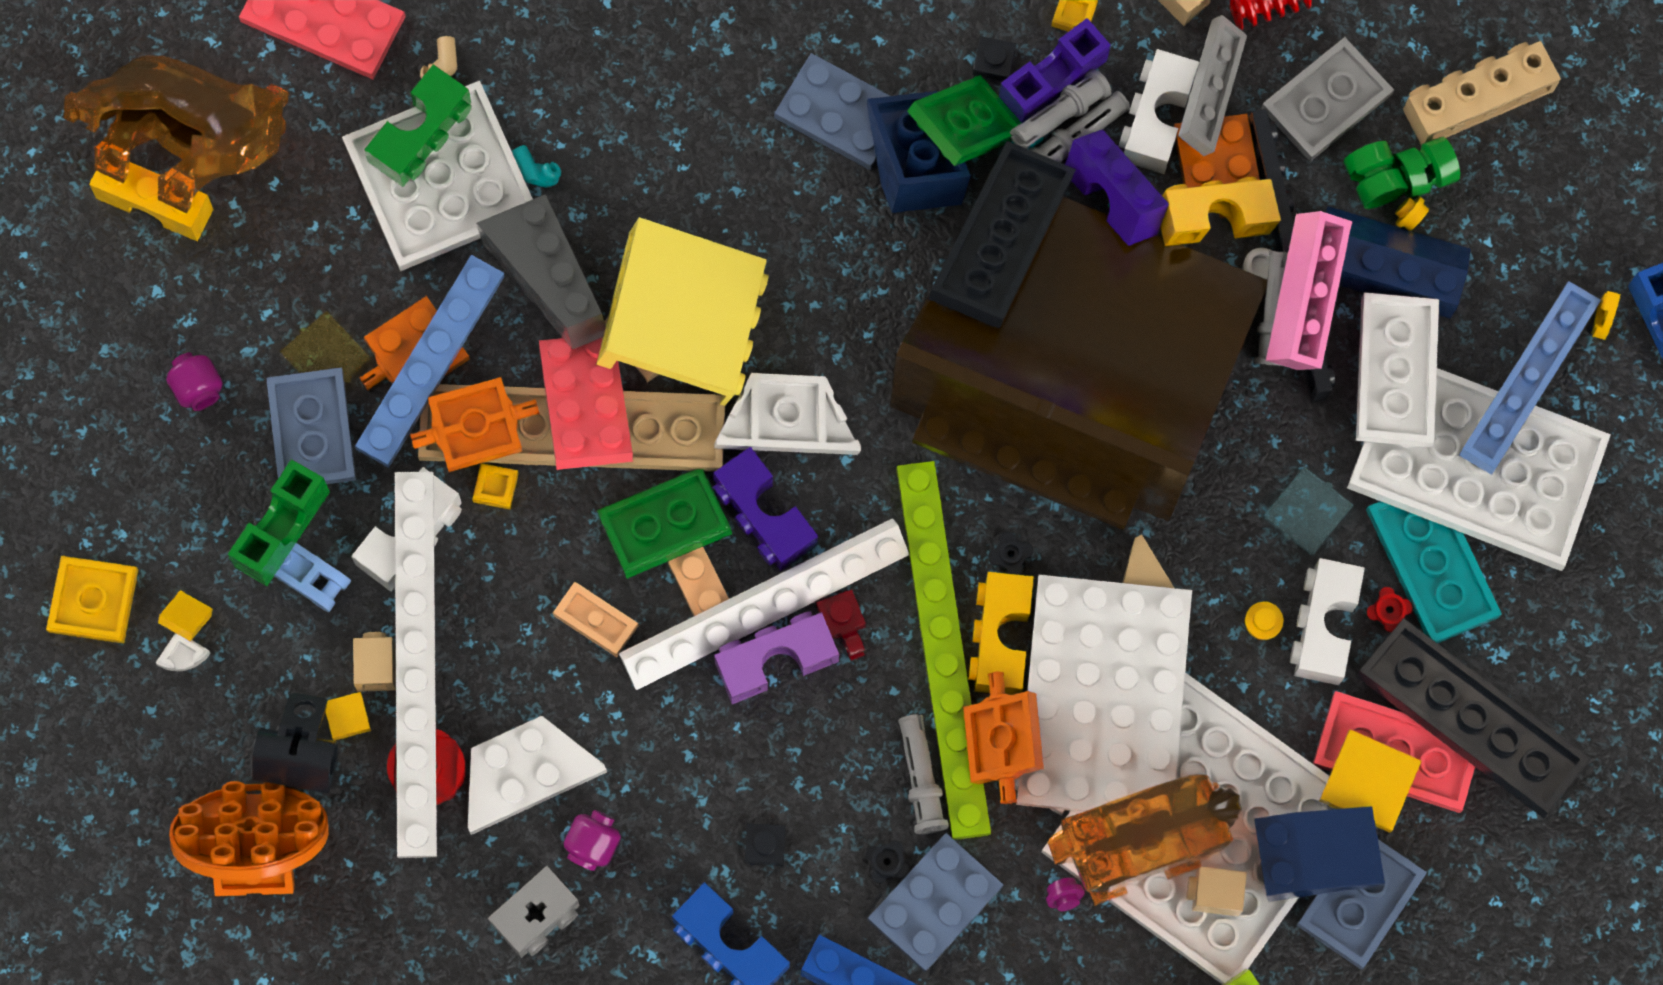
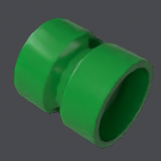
(1429, 166)
(1376, 177)

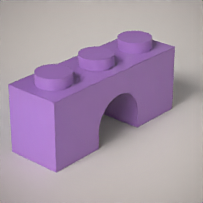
(804, 640)

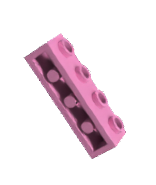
(1308, 290)

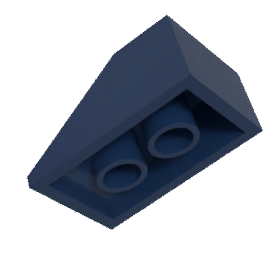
(908, 160)
(1318, 852)

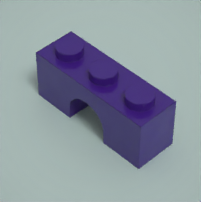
(1040, 85)
(1134, 202)
(781, 537)

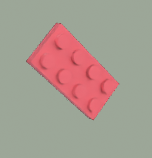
(340, 31)
(584, 406)
(1443, 773)

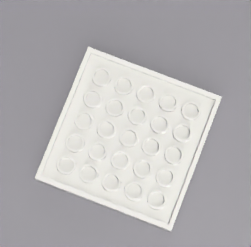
(1270, 782)

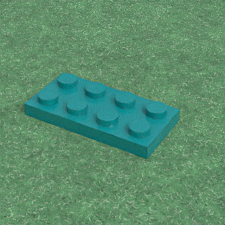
(1435, 572)

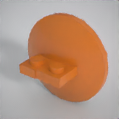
(249, 838)

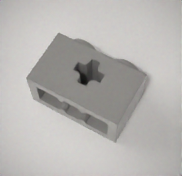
(540, 892)

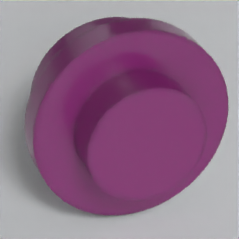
(1064, 894)

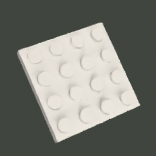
(459, 186)

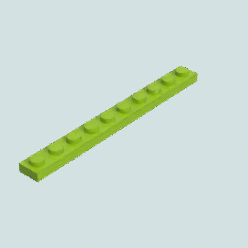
(941, 645)

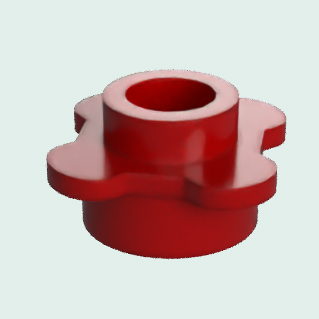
(1389, 598)

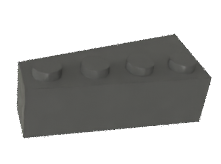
(541, 261)

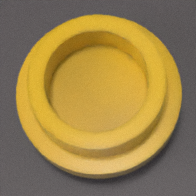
(1411, 213)
(1264, 620)

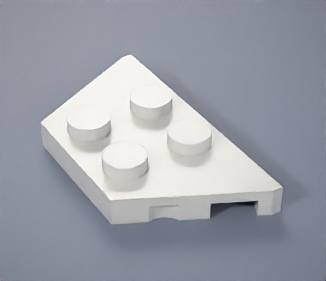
(787, 416)
(524, 770)

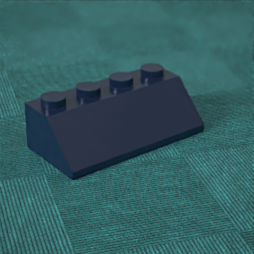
(1402, 263)

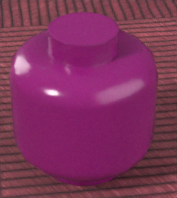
(194, 381)
(592, 840)

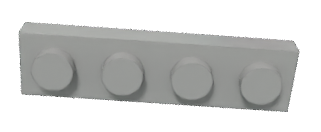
(1212, 85)

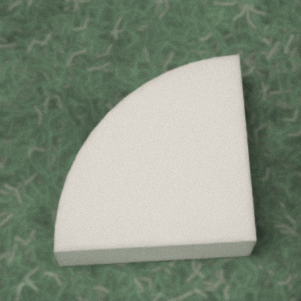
(182, 654)

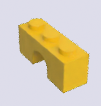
(141, 192)
(1246, 204)
(1003, 600)

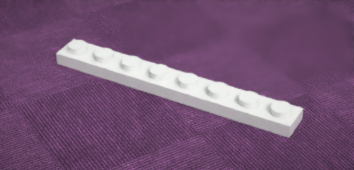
(764, 604)

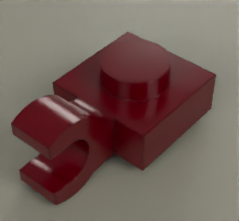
(844, 620)

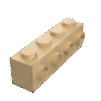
(1482, 92)

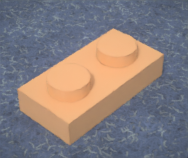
(698, 581)
(595, 619)

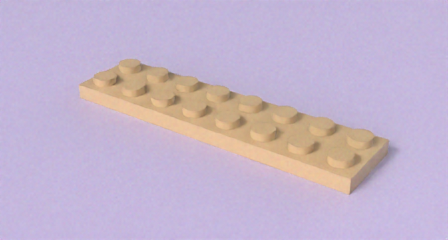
(664, 430)

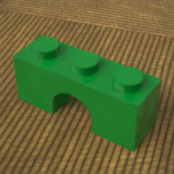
(404, 153)
(293, 505)

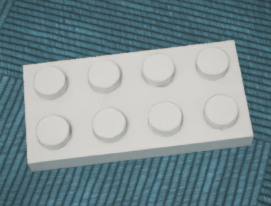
(1397, 370)

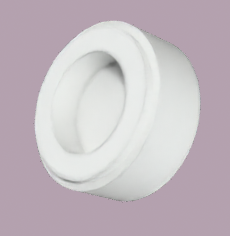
(1257, 262)

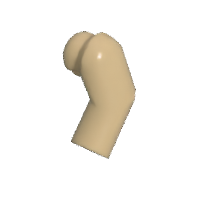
(446, 56)

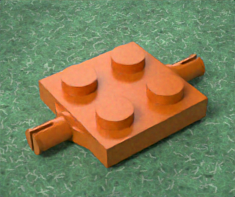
(1230, 161)
(396, 340)
(474, 424)
(1003, 737)

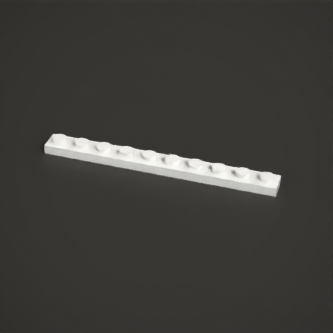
(415, 665)

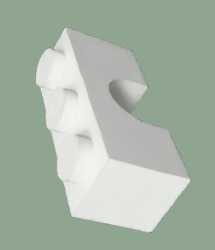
(1167, 82)
(377, 551)
(1319, 653)

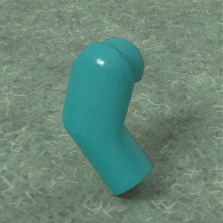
(538, 174)

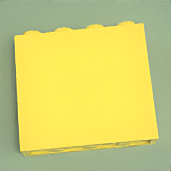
(684, 308)

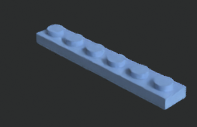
(429, 361)
(1529, 378)

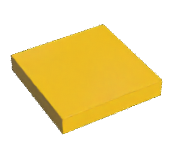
(92, 599)
(1370, 776)

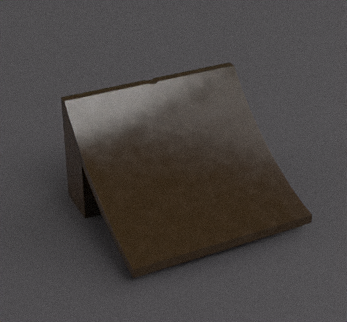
(1094, 374)

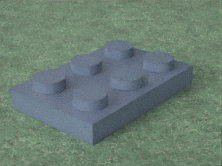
(831, 110)
(312, 423)
(935, 902)
(1359, 918)

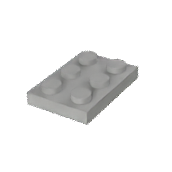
(1327, 99)

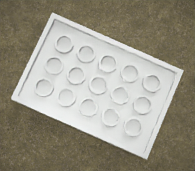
(1524, 506)
(1105, 690)

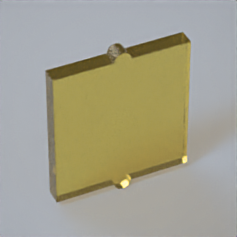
(325, 347)

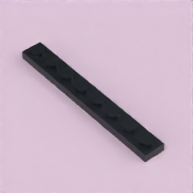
(1273, 167)

